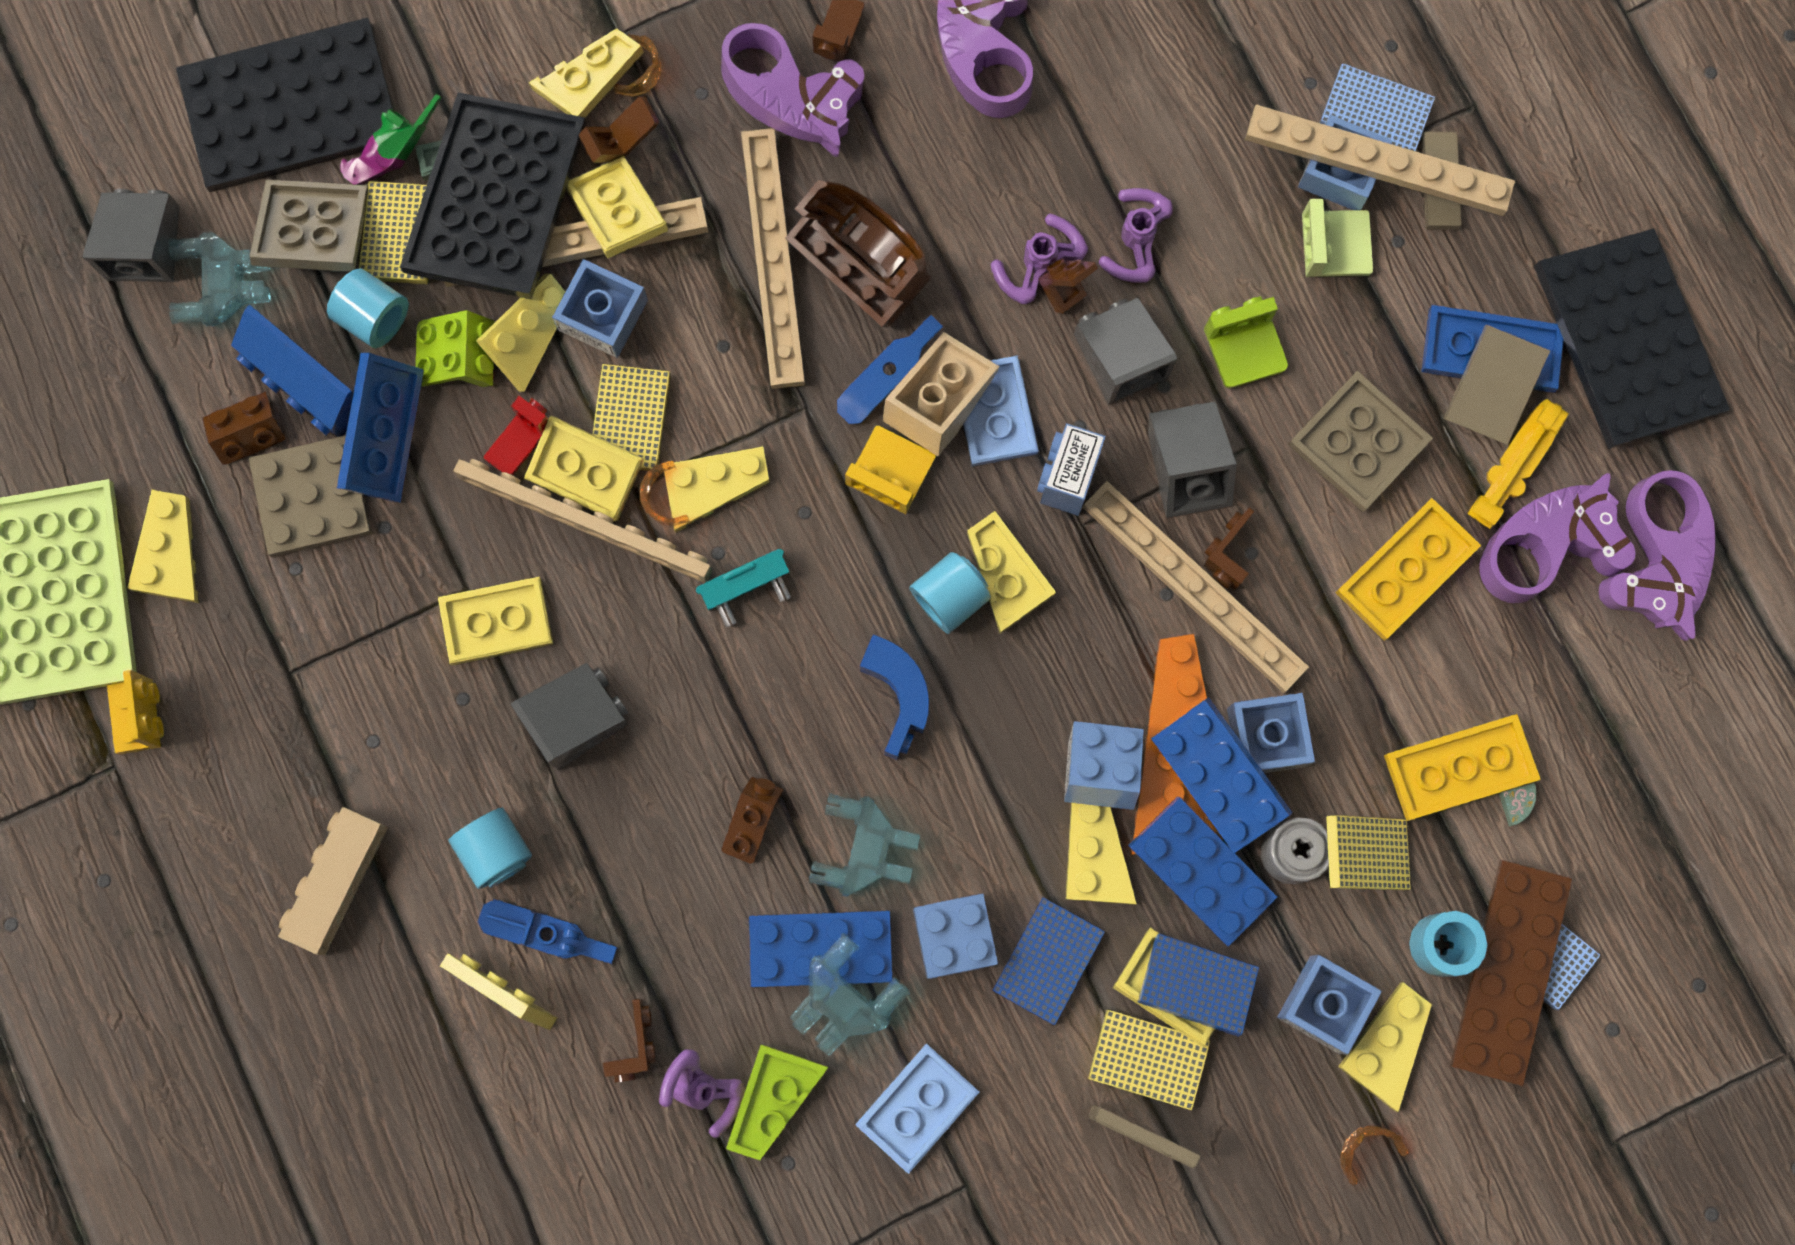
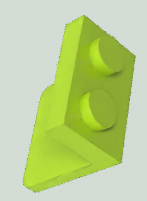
(1246, 342)
(450, 351)

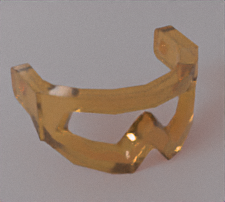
(654, 70)
(645, 492)
(1354, 1140)

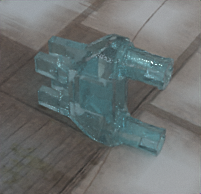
(222, 280)
(868, 850)
(839, 1001)

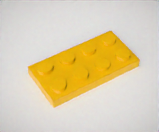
(1408, 569)
(1461, 767)

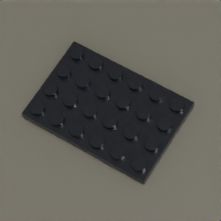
(285, 103)
(493, 196)
(1631, 338)

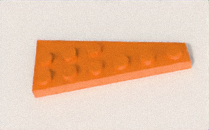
(1175, 692)

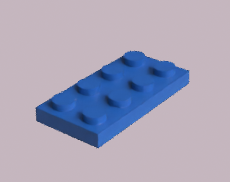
(1455, 332)
(380, 428)
(1221, 775)
(1202, 871)
(786, 944)

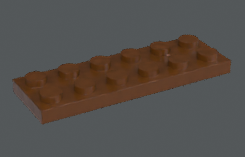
(1513, 977)

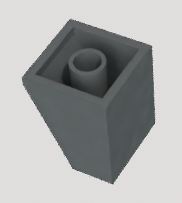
(133, 236)
(1124, 349)
(1192, 459)
(571, 714)

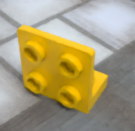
(890, 469)
(134, 714)

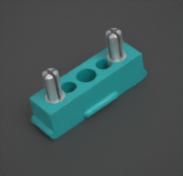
(743, 580)

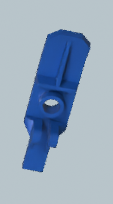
(873, 384)
(525, 928)

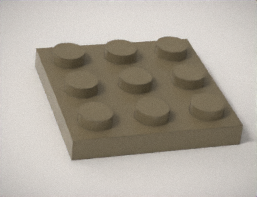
(309, 225)
(1360, 441)
(302, 501)

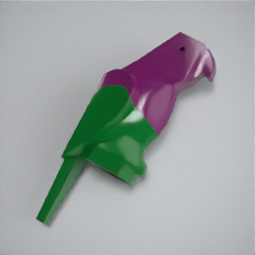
(387, 146)

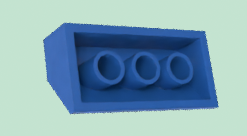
(294, 372)

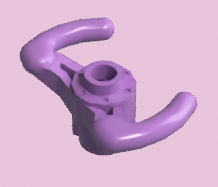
(1139, 234)
(1038, 255)
(697, 1089)

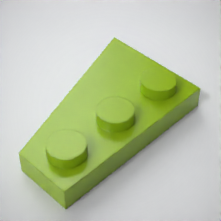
(770, 1099)

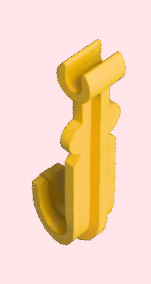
(1519, 461)

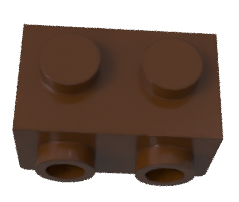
(243, 428)

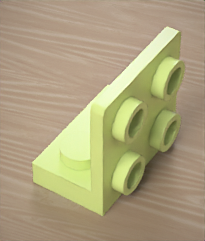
(1336, 241)

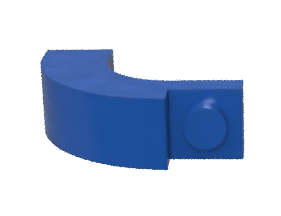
(897, 669)

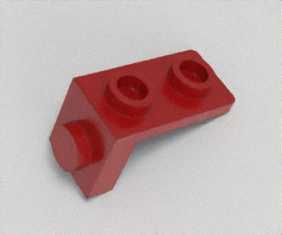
(519, 436)

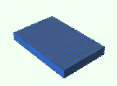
(1048, 961)
(1198, 985)

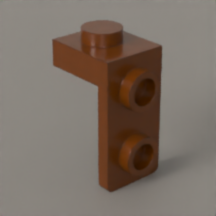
(838, 29)
(623, 135)
(1064, 284)
(1224, 569)
(751, 819)
(625, 1069)

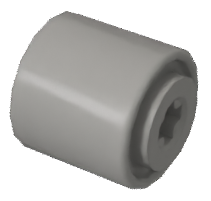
(1279, 846)

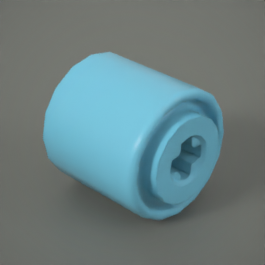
(367, 308)
(951, 591)
(490, 849)
(1465, 939)

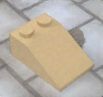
(939, 393)

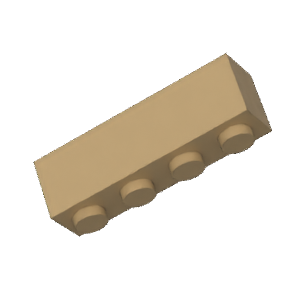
(332, 881)

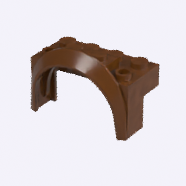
(870, 234)

